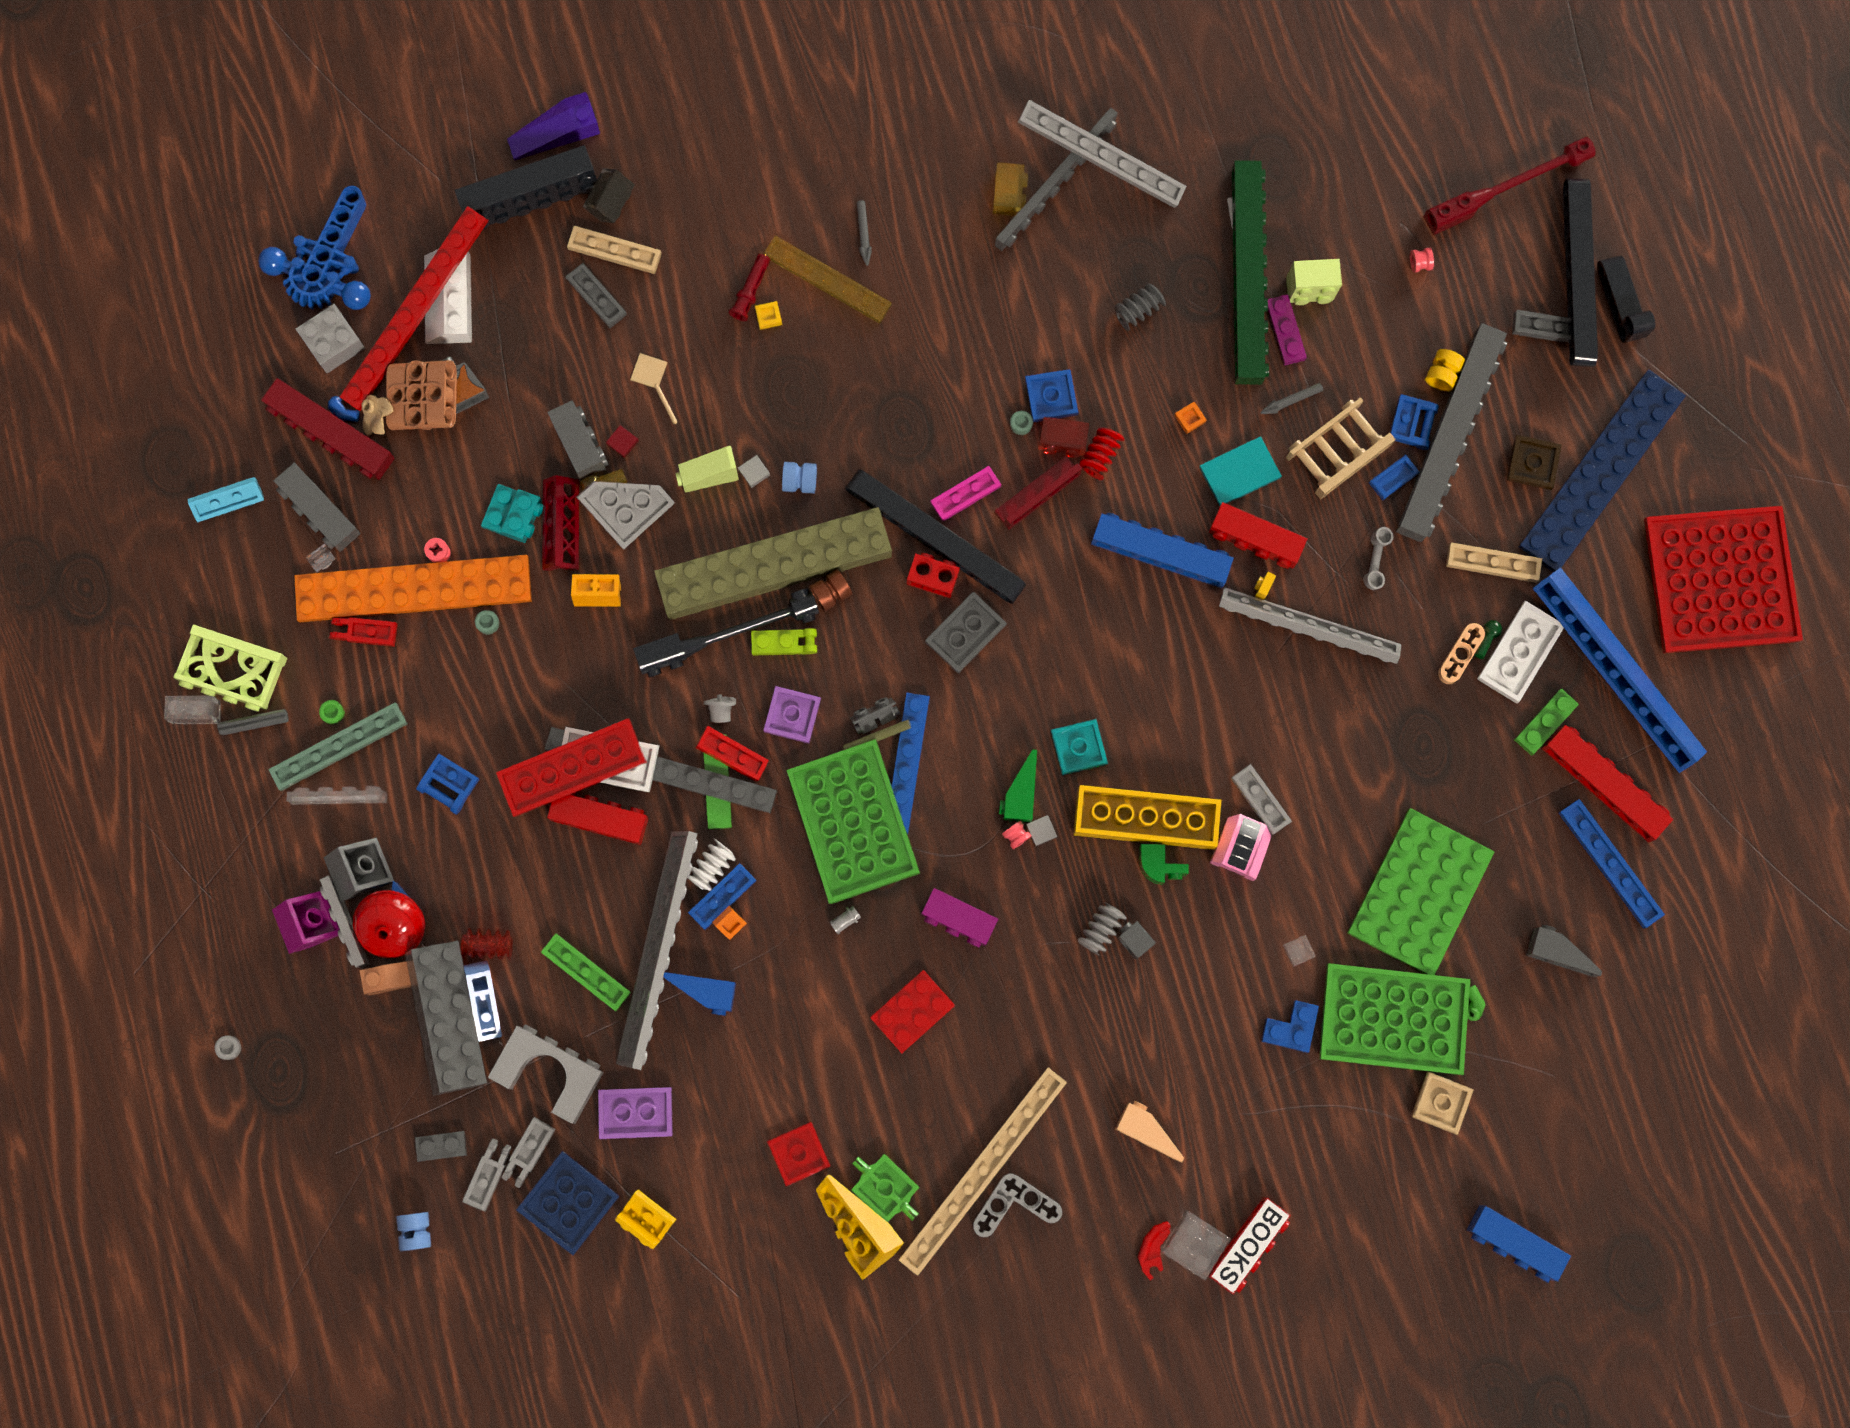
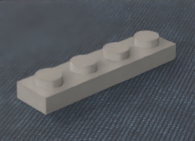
(340, 913)

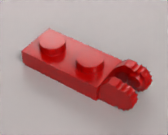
(366, 631)

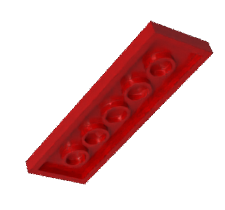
(571, 767)

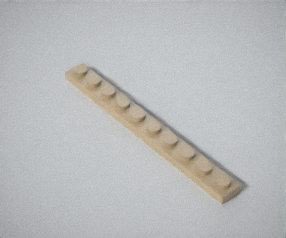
(982, 1171)

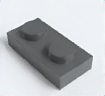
(441, 1146)

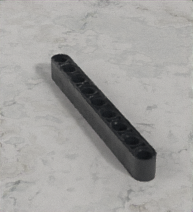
(1580, 272)
(935, 536)

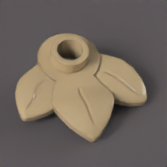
(374, 410)

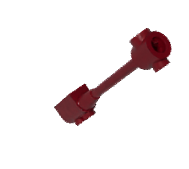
(1466, 204)

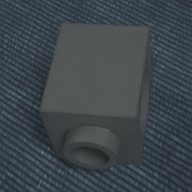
(1135, 939)

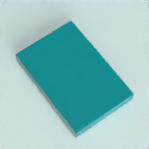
(1240, 471)

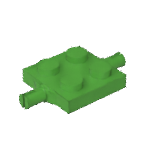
(885, 1188)

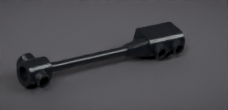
(672, 651)

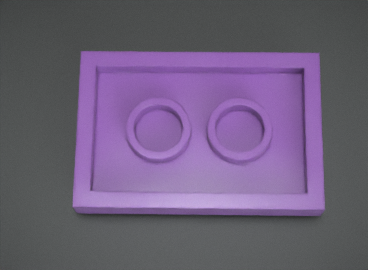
(635, 1113)

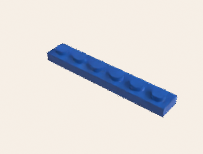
(909, 754)
(1611, 864)

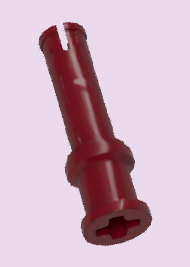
(746, 296)

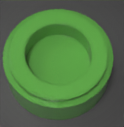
(331, 712)

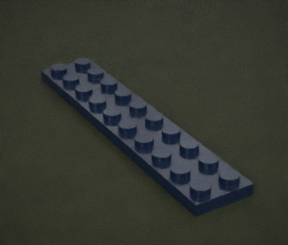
(1602, 471)

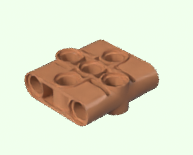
(416, 396)

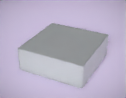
(754, 471)
(1041, 830)

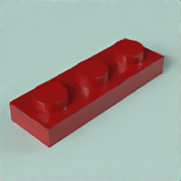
(732, 753)

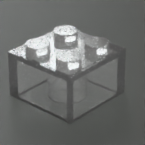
(1195, 1245)

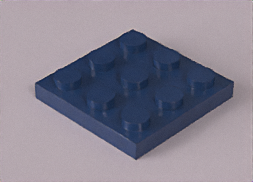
(568, 1203)

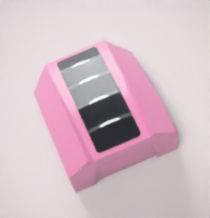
(1242, 846)

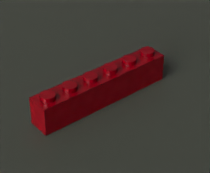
(328, 429)

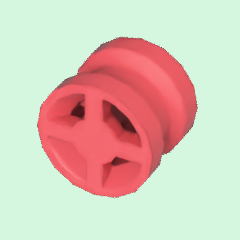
(1421, 260)
(440, 554)
(1016, 835)

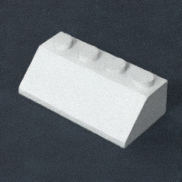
(450, 314)

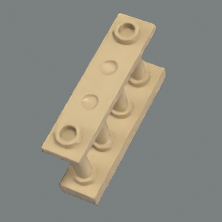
(1344, 470)

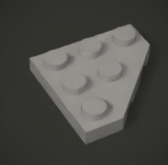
(625, 508)

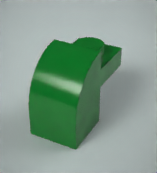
(1153, 864)

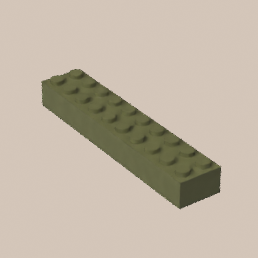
(773, 563)

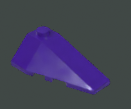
(560, 125)

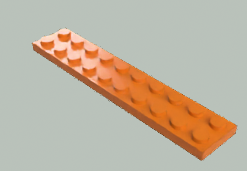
(413, 588)

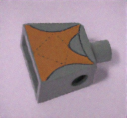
(469, 389)

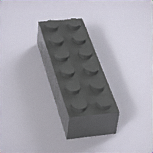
(445, 1018)

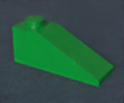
(1020, 796)

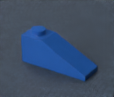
(709, 992)

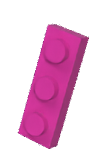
(965, 493)

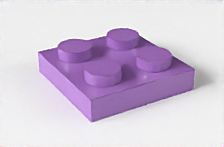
(792, 714)

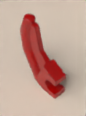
(1150, 1248)

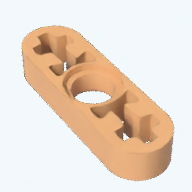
(1458, 671)

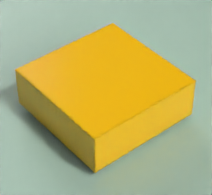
(768, 315)

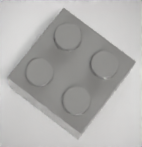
(330, 338)

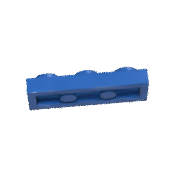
(722, 896)

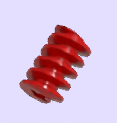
(1099, 451)

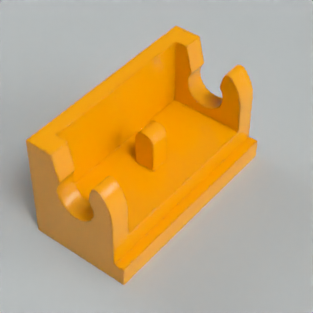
(596, 590)

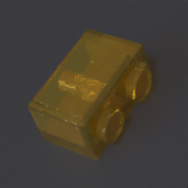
(1008, 189)

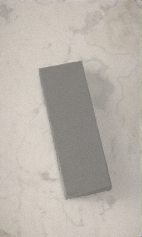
(1261, 799)

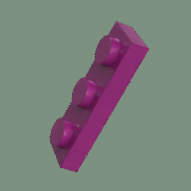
(1286, 330)

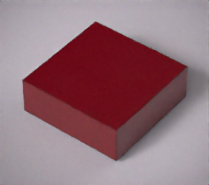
(622, 441)

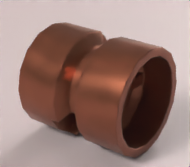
(832, 589)

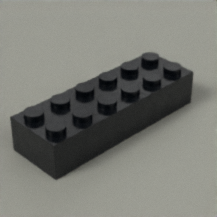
(530, 187)

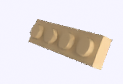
(614, 249)
(1494, 562)

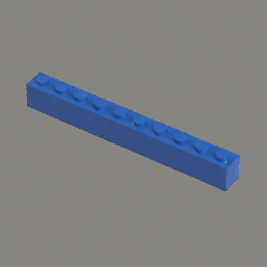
(1620, 670)

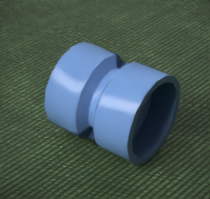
(799, 477)
(406, 1225)

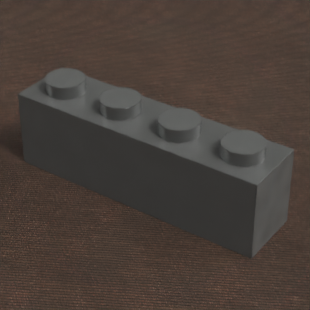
(320, 511)

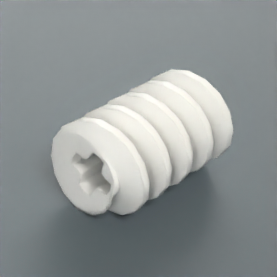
(711, 866)

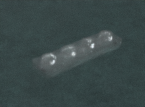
(326, 795)

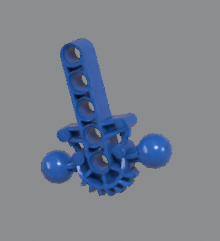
(355, 293)

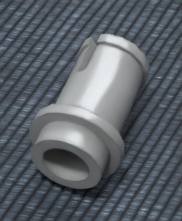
(845, 919)

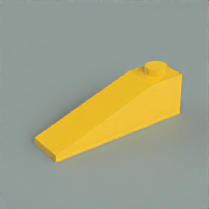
(866, 1235)

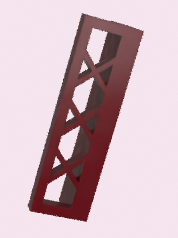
(1038, 492)
(553, 518)

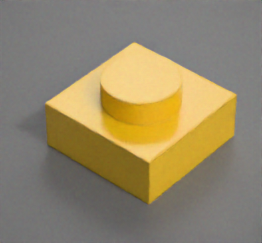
(1263, 585)

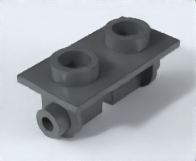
(866, 718)

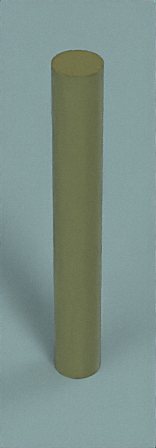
(880, 735)

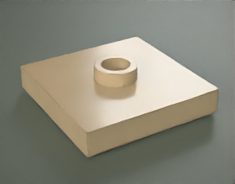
(1442, 1103)

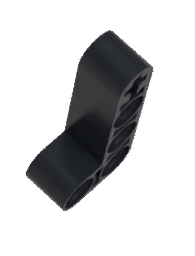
(1623, 300)

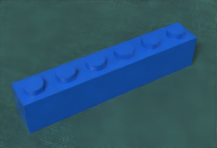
(1162, 550)

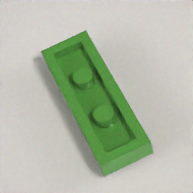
(1546, 722)

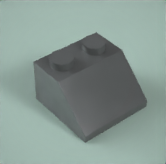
(358, 868)

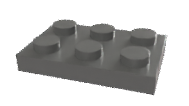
(965, 633)

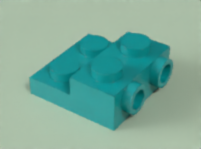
(512, 513)

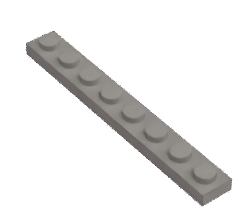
(1101, 153)
(1310, 625)

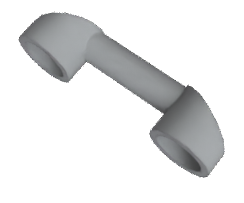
(1380, 538)

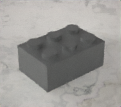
(578, 440)

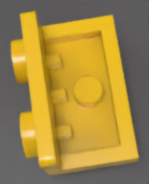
(645, 1219)

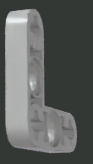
(1008, 1198)

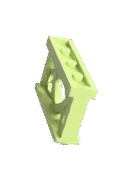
(211, 642)

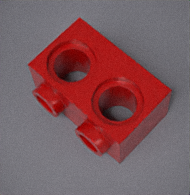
(930, 581)

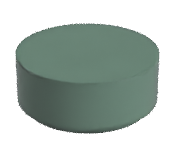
(1021, 422)
(487, 622)

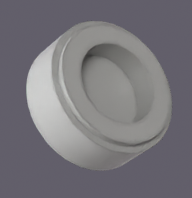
(227, 1047)

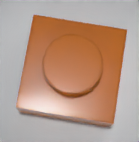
(1190, 417)
(729, 922)

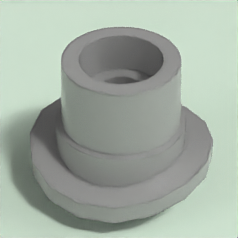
(720, 708)

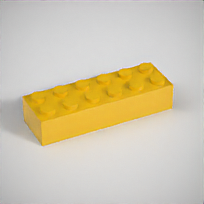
(1147, 817)

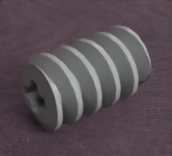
(1100, 930)

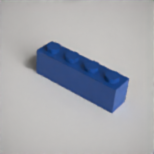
(1518, 1243)

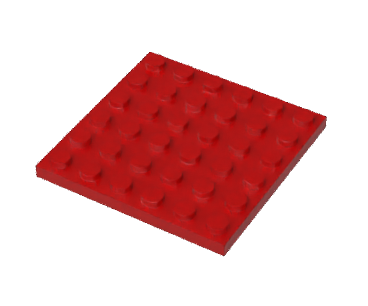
(1723, 579)

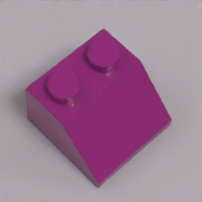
(305, 921)

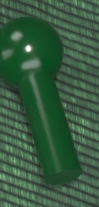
(1492, 630)

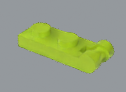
(783, 642)

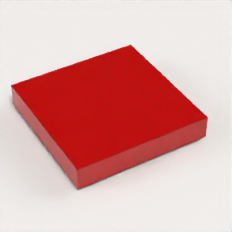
(798, 1154)

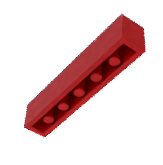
(1607, 783)

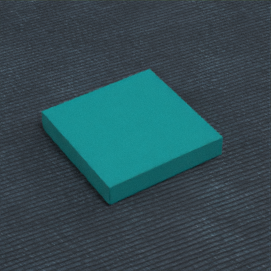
(1079, 747)

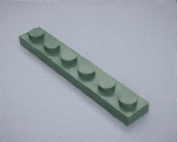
(338, 746)

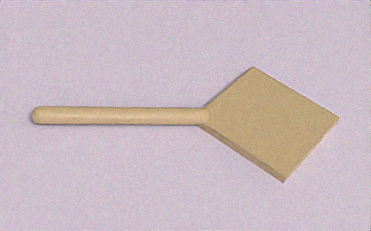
(650, 373)

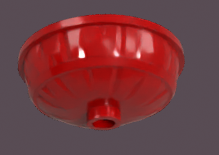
(390, 913)

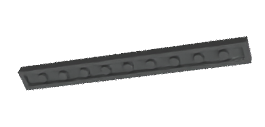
(699, 780)

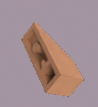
(385, 978)

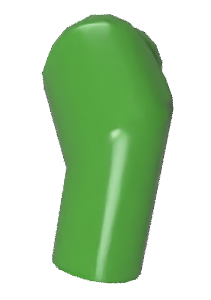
(1476, 1004)

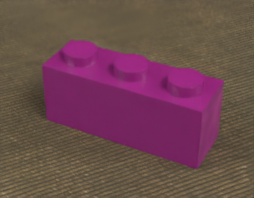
(959, 918)

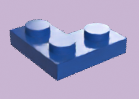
(1296, 1033)

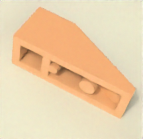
(1144, 1128)

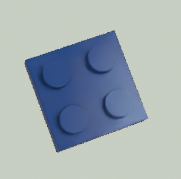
(1051, 395)

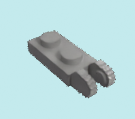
(529, 1149)
(486, 1177)

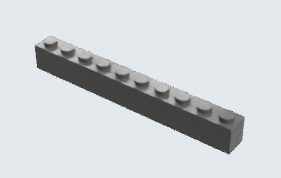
(1451, 433)

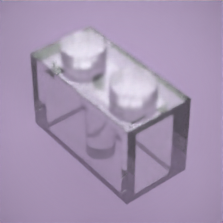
(192, 709)

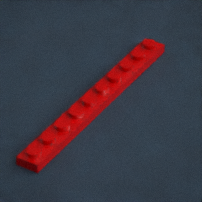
(414, 307)

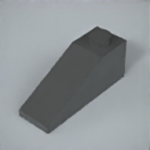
(1559, 951)

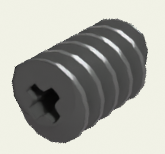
(1139, 304)

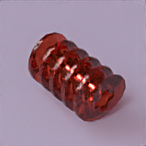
(487, 944)

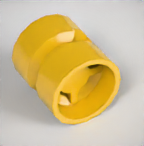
(1445, 370)

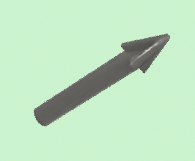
(865, 249)
(1275, 406)

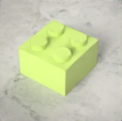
(1314, 281)

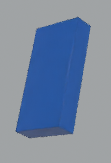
(1394, 477)

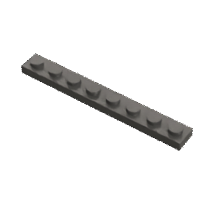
(1051, 186)

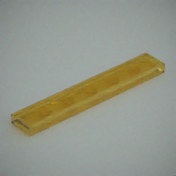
(827, 279)

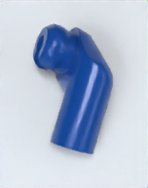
(337, 409)

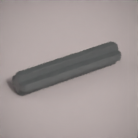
(253, 722)

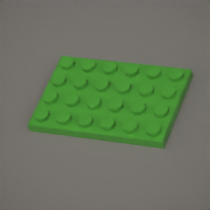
(853, 821)
(1420, 892)
(1394, 1019)

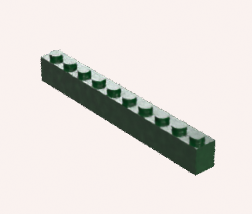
(1249, 273)

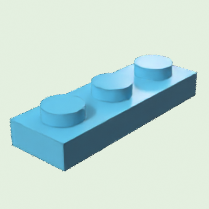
(225, 499)

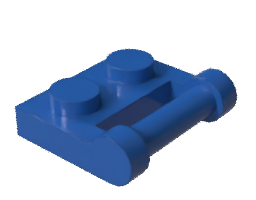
(1406, 420)
(451, 776)

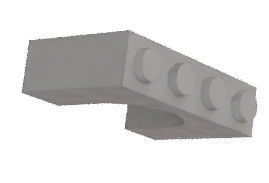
(580, 1075)

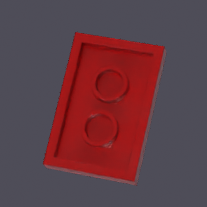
(912, 1011)

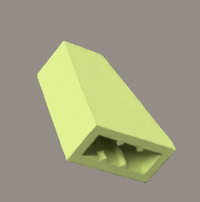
(708, 470)

